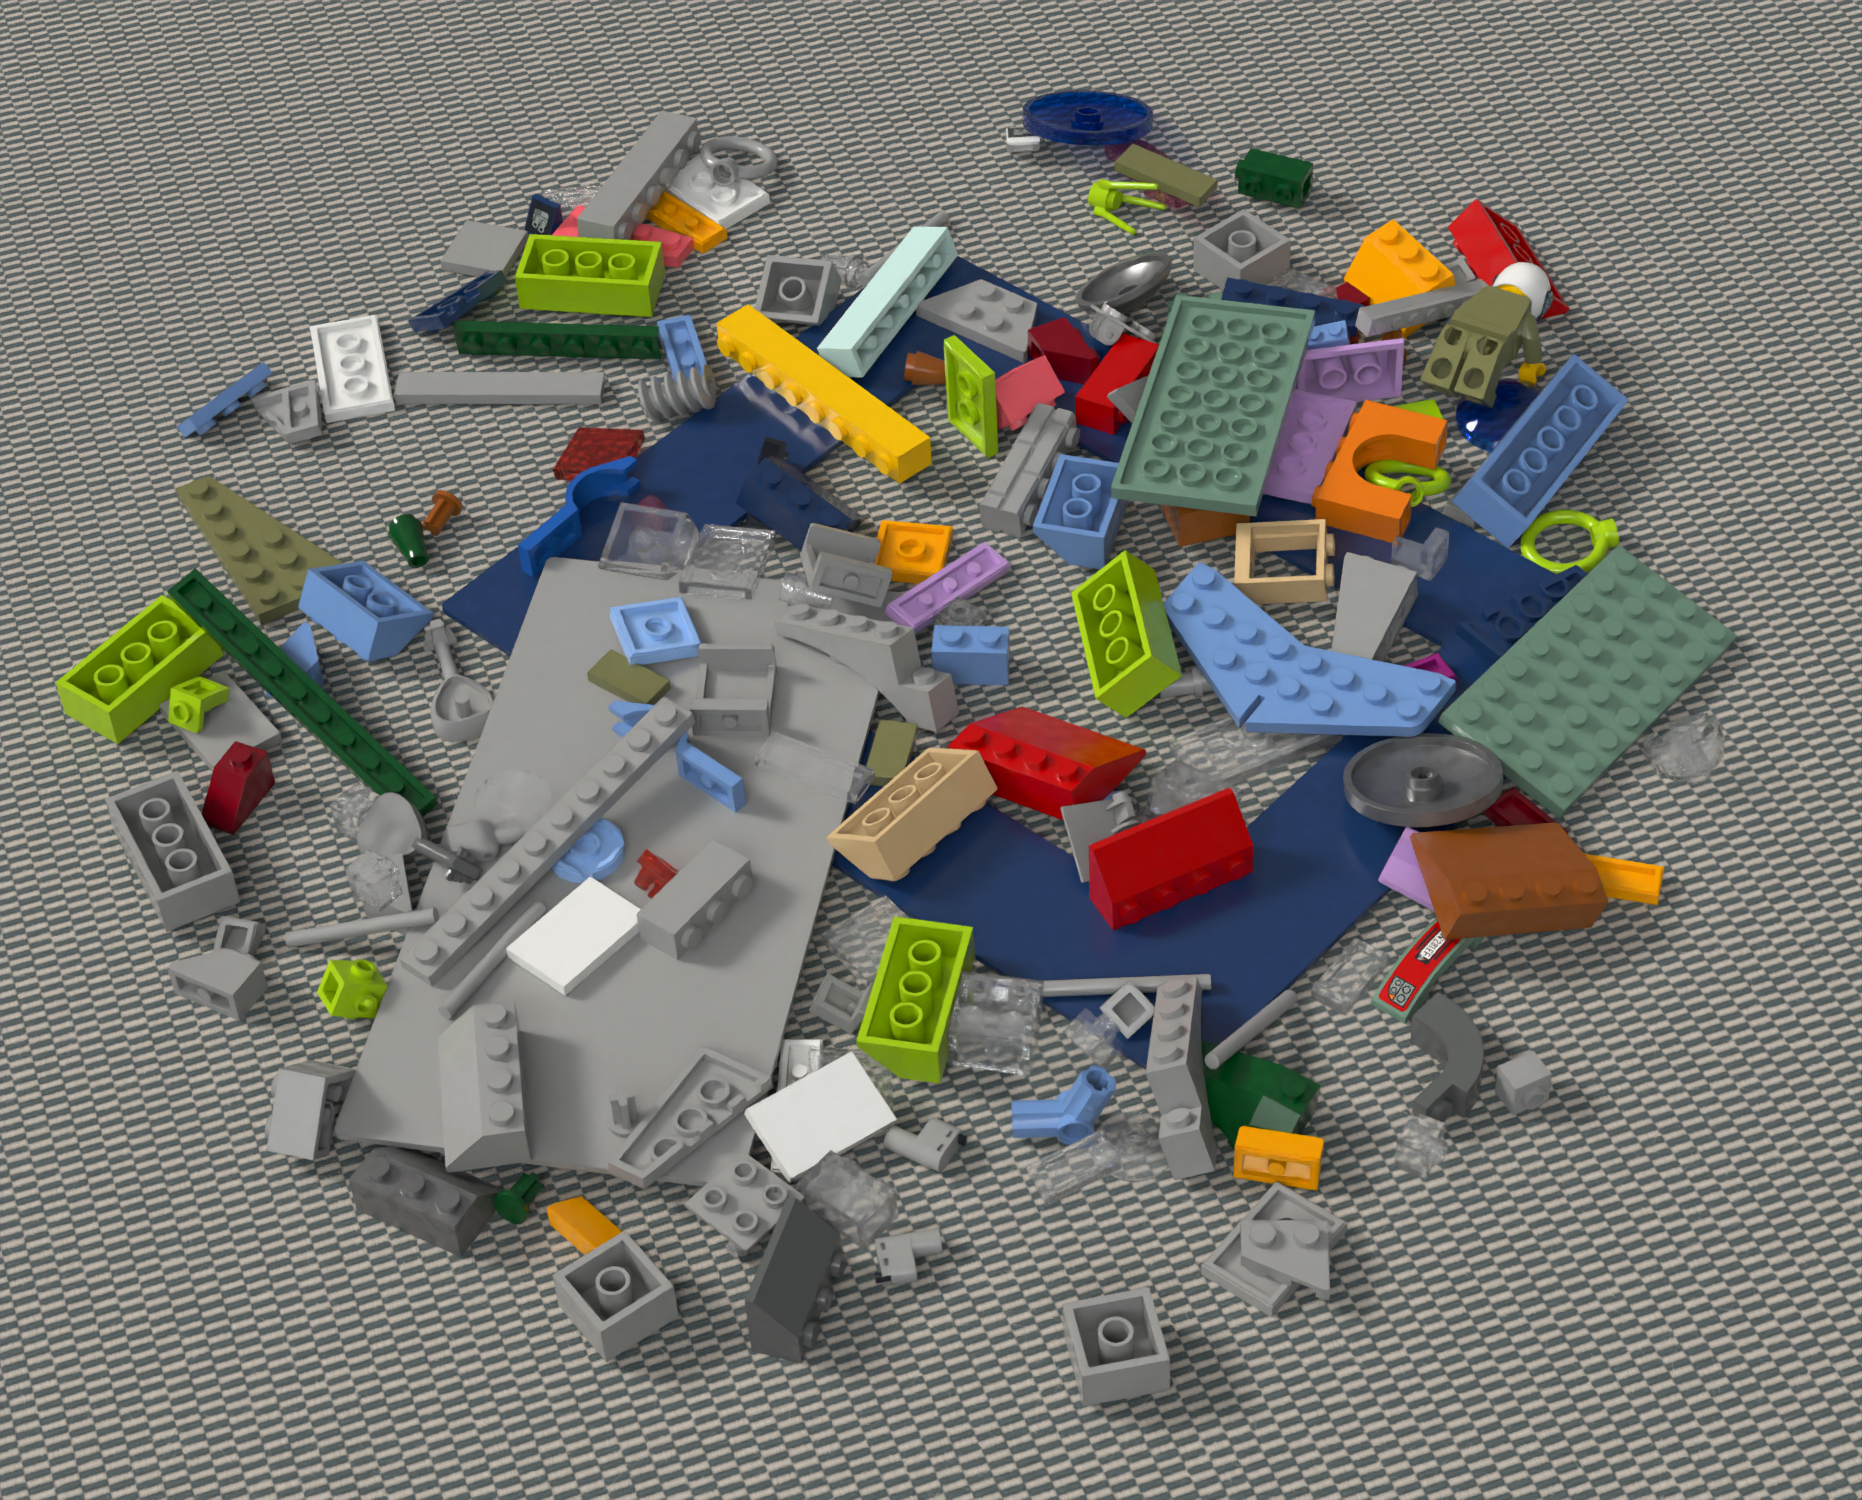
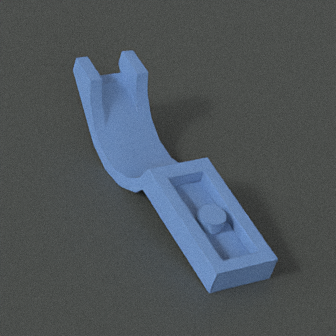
(692, 763)

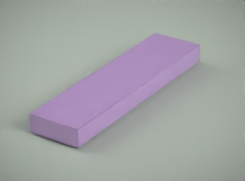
(959, 579)

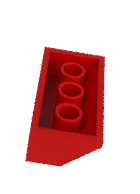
(1494, 244)
(1169, 859)

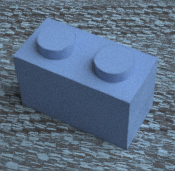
(972, 653)

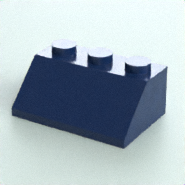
(792, 501)

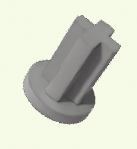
(624, 1113)

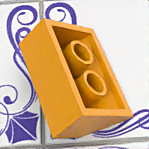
(1395, 267)

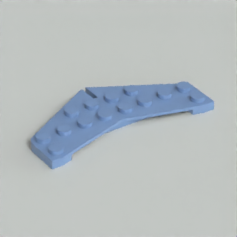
(1292, 685)

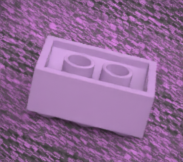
(1354, 370)

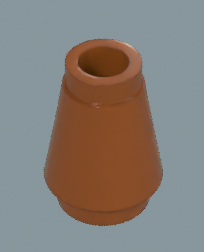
(924, 369)

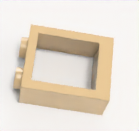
(1281, 537)

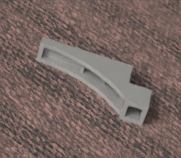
(882, 655)
(1178, 1079)

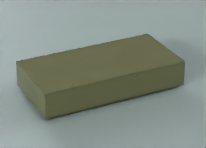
(628, 681)
(891, 749)

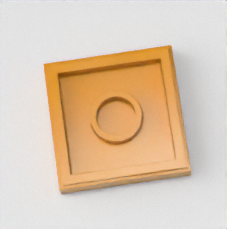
(913, 549)

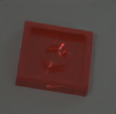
(596, 447)

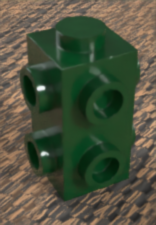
(1274, 178)

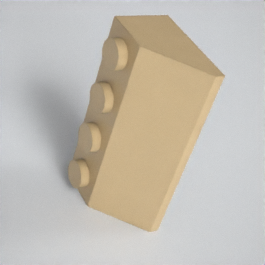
(914, 812)

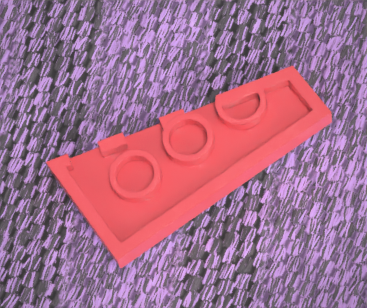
(674, 245)

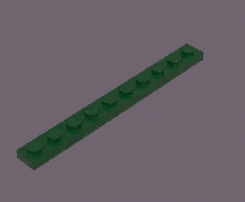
(297, 691)

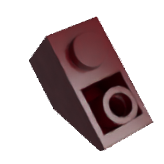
(1064, 350)

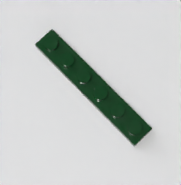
(558, 340)

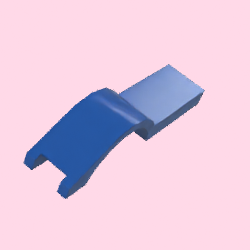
(565, 525)

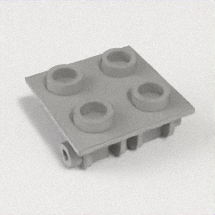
(1109, 325)
(1094, 822)
(742, 1203)

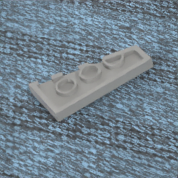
(690, 1111)

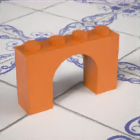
(1373, 436)

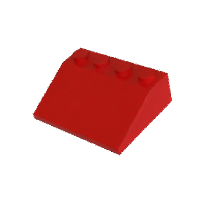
(1048, 760)

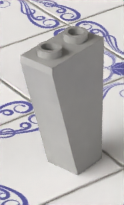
(1372, 606)

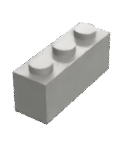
(695, 899)

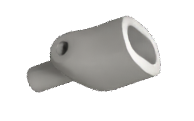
(481, 838)

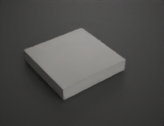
(484, 249)

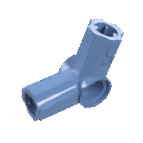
(1068, 1116)

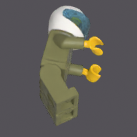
(1489, 334)

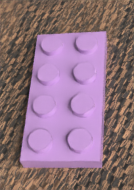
(1308, 444)

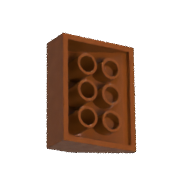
(1508, 880)

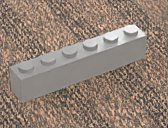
(640, 178)

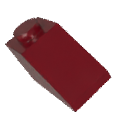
(237, 787)

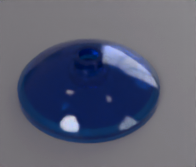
(1487, 426)

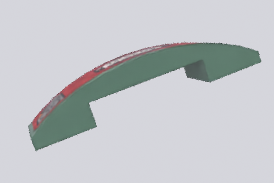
(1417, 970)

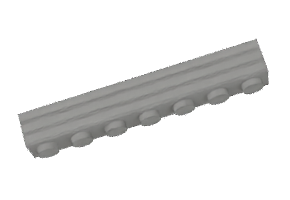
(1415, 308)

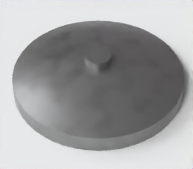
(1423, 780)

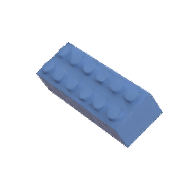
(1540, 451)

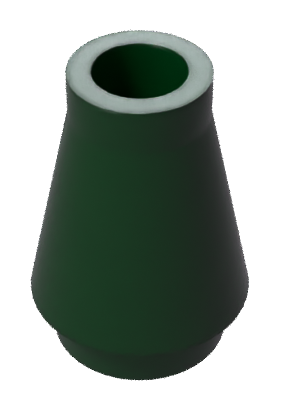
(408, 537)

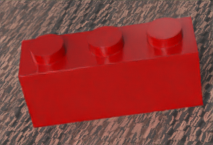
(1124, 363)

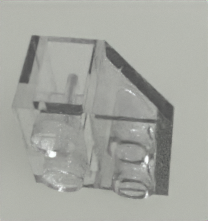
(995, 1023)

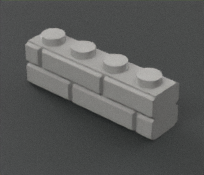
(1027, 470)

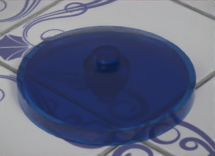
(1087, 117)

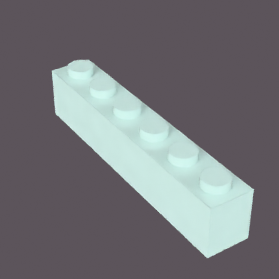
(888, 300)

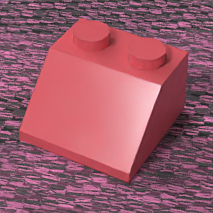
(1023, 389)

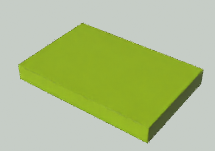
(971, 396)

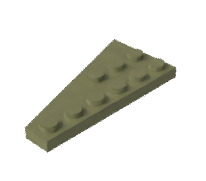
(254, 548)

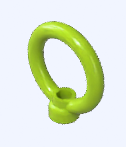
(1440, 477)
(1602, 534)

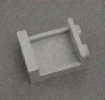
(844, 565)
(734, 690)

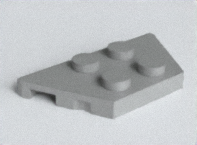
(985, 316)

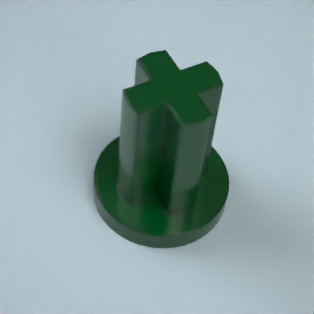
(514, 1204)

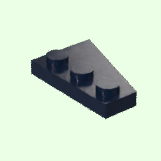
(458, 303)

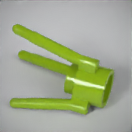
(1106, 197)

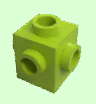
(352, 988)

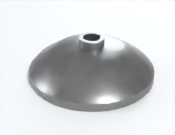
(1126, 283)

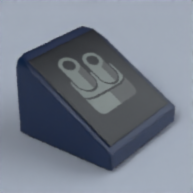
(543, 216)

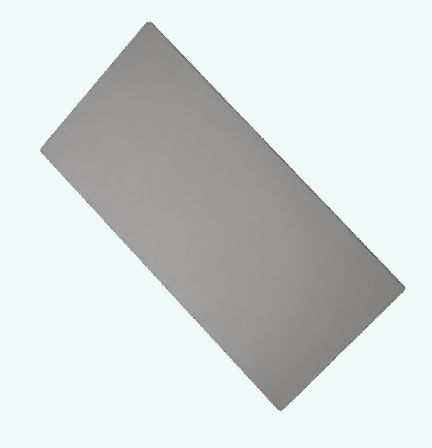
(641, 1009)

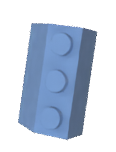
(1078, 511)
(363, 609)

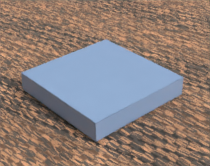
(655, 631)

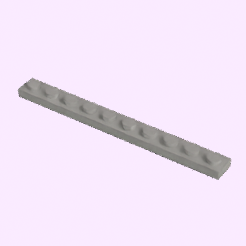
(547, 841)

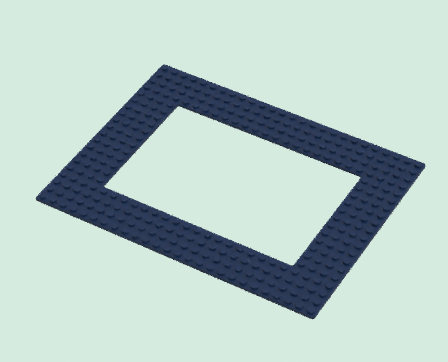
(1018, 891)

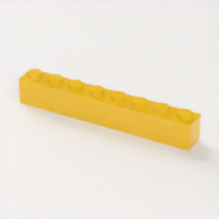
(824, 394)

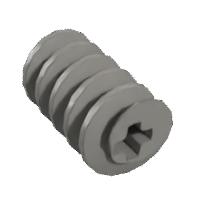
(679, 395)

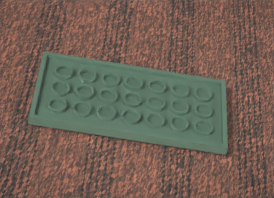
(1214, 405)
(1589, 680)

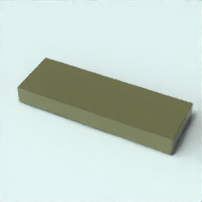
(1169, 175)

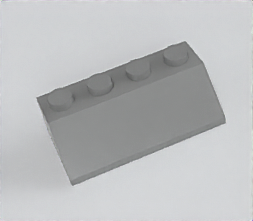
(483, 1089)

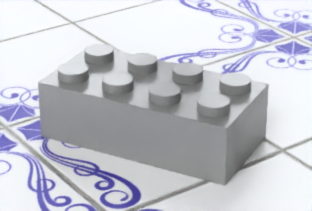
(172, 851)

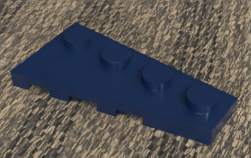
(1326, 309)
(1504, 625)

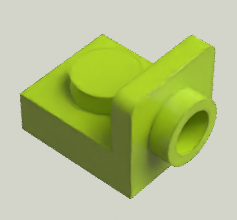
(192, 699)

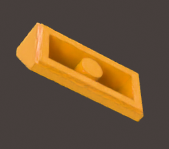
(1278, 1157)
(581, 1224)

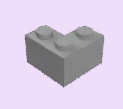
(305, 1108)

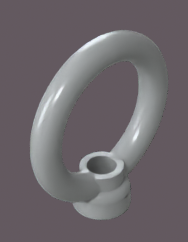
(717, 165)

